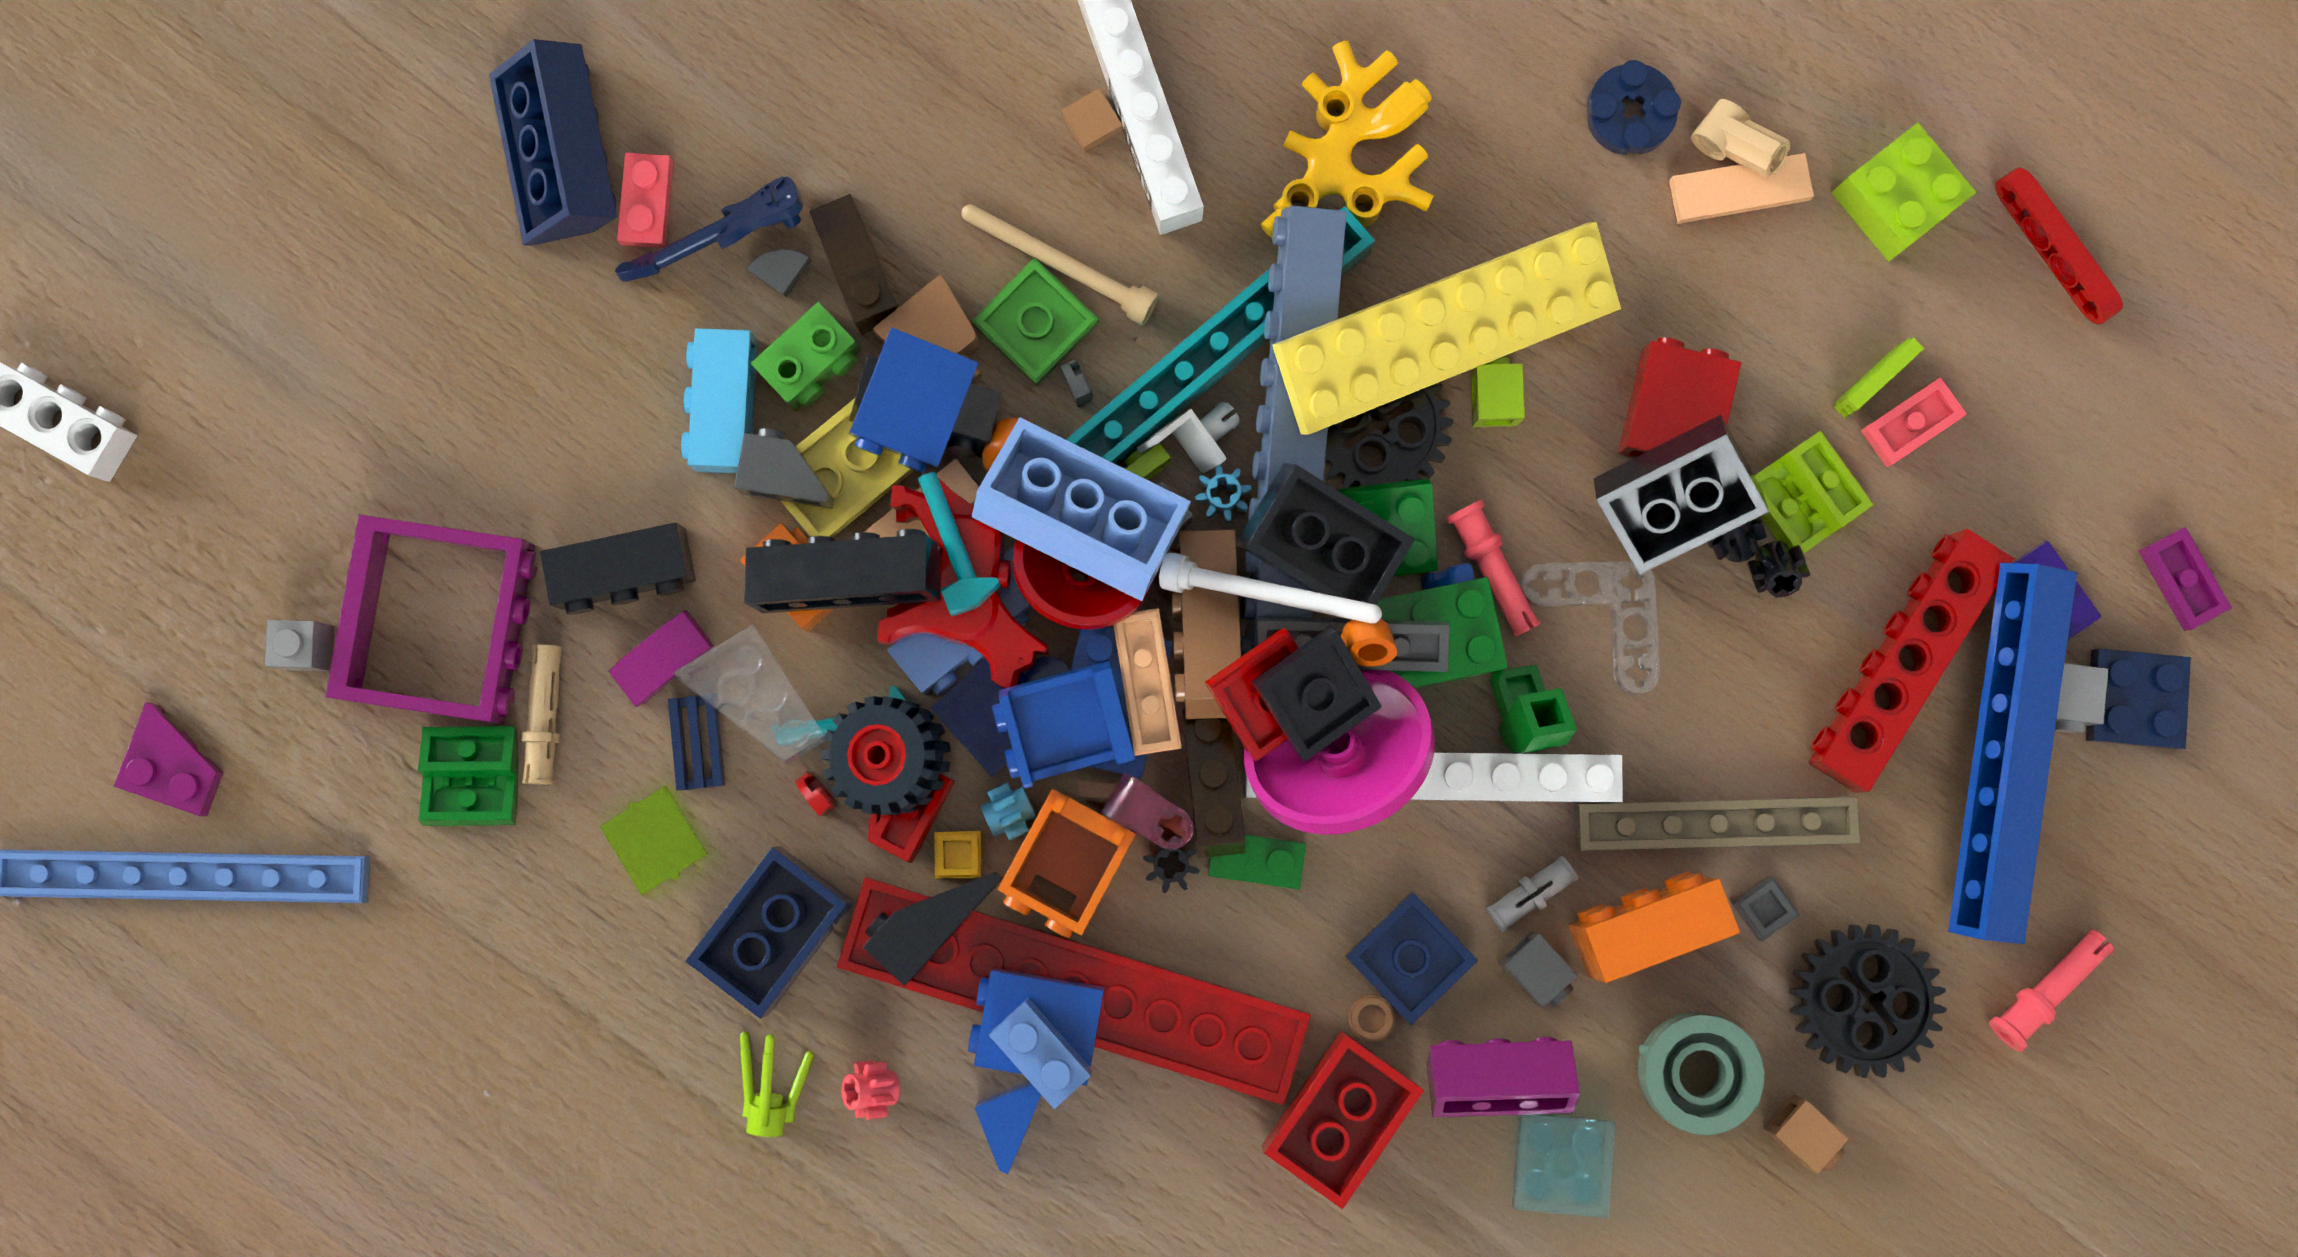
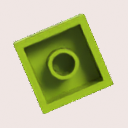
(1903, 192)

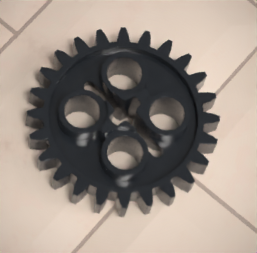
(1400, 458)
(1896, 973)

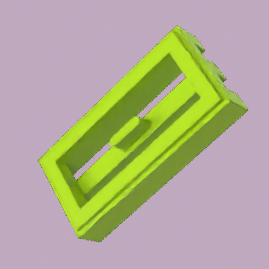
(1878, 376)

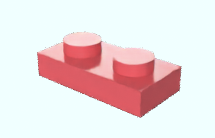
(645, 200)
(1913, 422)

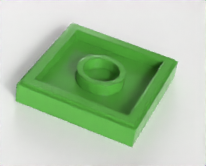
(1035, 321)

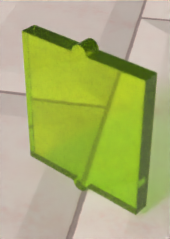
(653, 840)

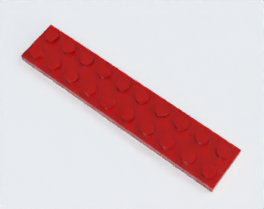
(1144, 1008)

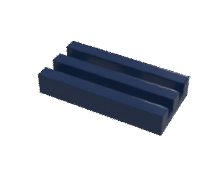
(678, 744)

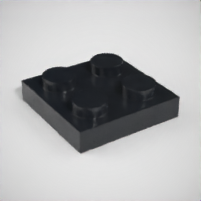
(1317, 694)

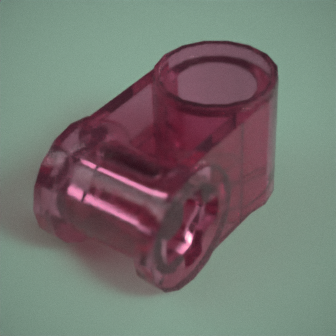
(1140, 810)

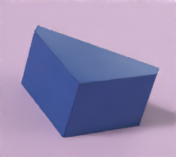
(1006, 1121)

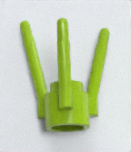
(766, 1109)

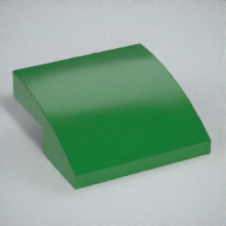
(468, 776)

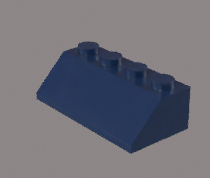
(552, 142)

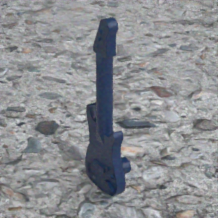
(770, 205)

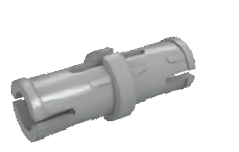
(1557, 874)

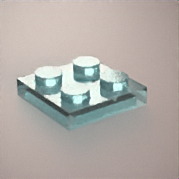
(1564, 1165)

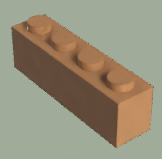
(1209, 622)

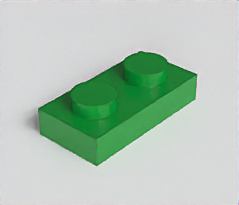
(1264, 862)

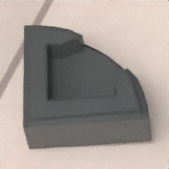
(780, 269)
(1077, 382)

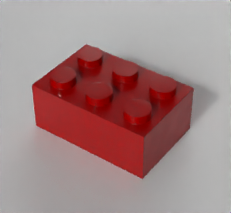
(1341, 1119)

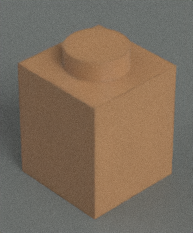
(1807, 1135)

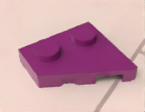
(167, 765)

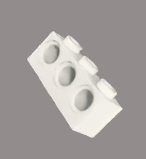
(73, 435)

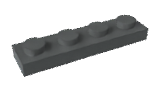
(1418, 643)

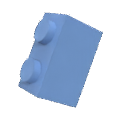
(1041, 1053)

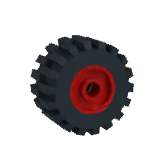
(886, 756)

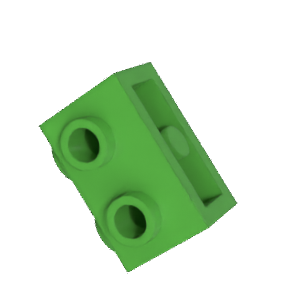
(807, 357)

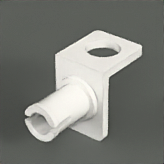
(1197, 435)

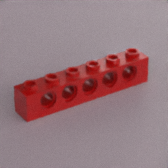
(1978, 567)

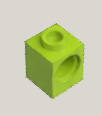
(1497, 394)

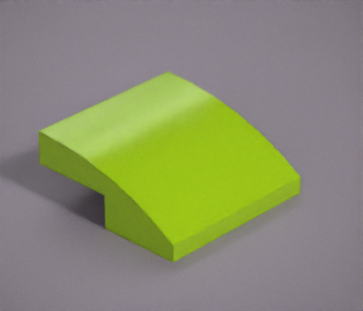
(1810, 494)

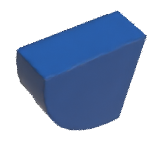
(1454, 575)

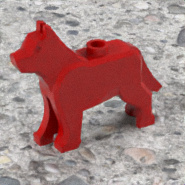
(985, 629)

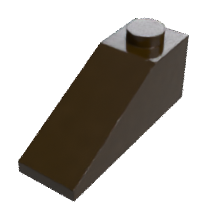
(854, 263)

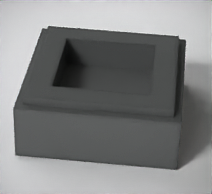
(1765, 908)

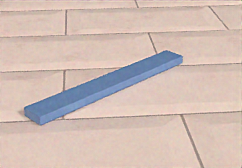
(184, 876)

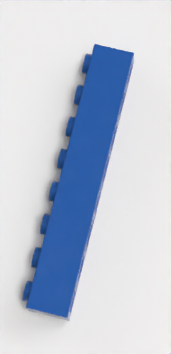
(2012, 752)

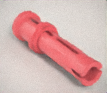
(1484, 548)
(2038, 1004)

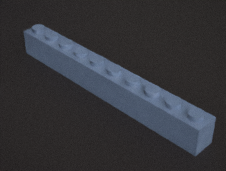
(1304, 298)

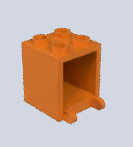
(1074, 851)

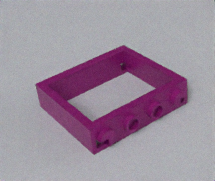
(360, 609)

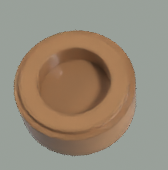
(1371, 1018)

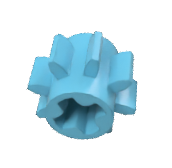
(1231, 484)
(1008, 811)

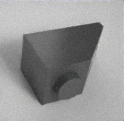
(778, 471)

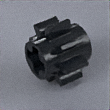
(1740, 542)
(1778, 569)
(1178, 875)

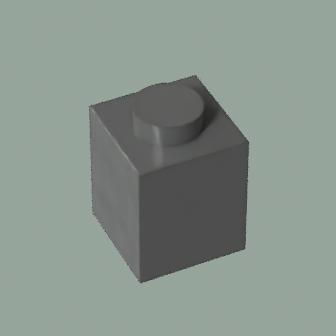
(1539, 970)

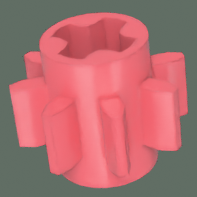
(870, 1089)

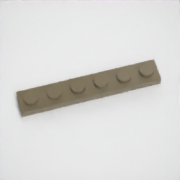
(1717, 823)

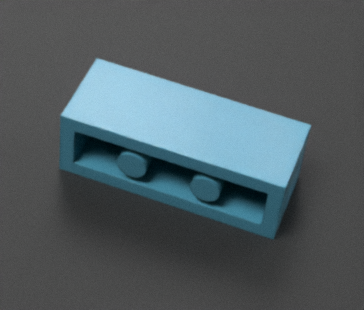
(719, 398)

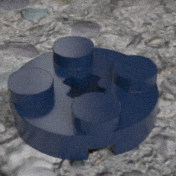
(1631, 83)

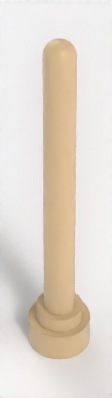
(1135, 301)

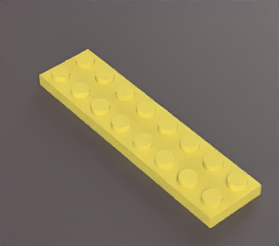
(1446, 328)

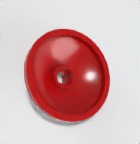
(1059, 597)

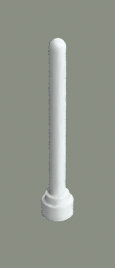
(1180, 574)

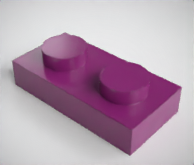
(2185, 579)

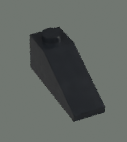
(916, 933)

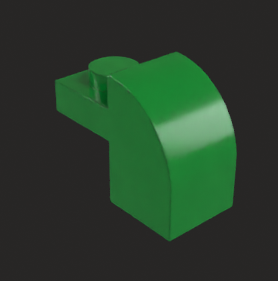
(1530, 714)

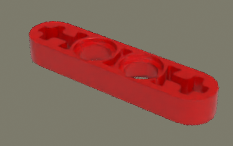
(2058, 246)

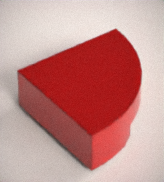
(816, 794)

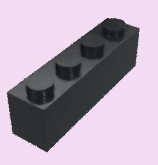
(843, 572)

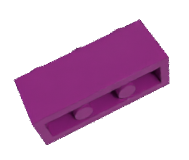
(1502, 1078)

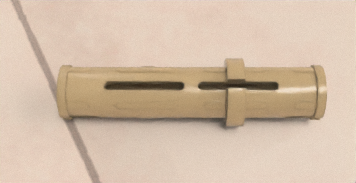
(542, 714)

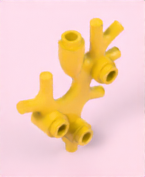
(1329, 157)

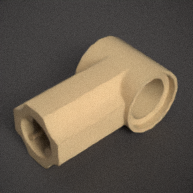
(1732, 134)

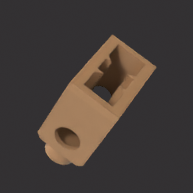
(935, 318)

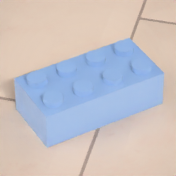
(1079, 508)

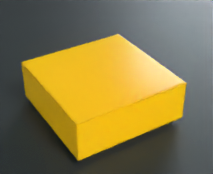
(958, 854)

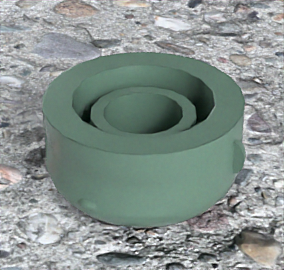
(1737, 1081)

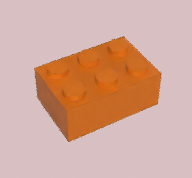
(1652, 926)

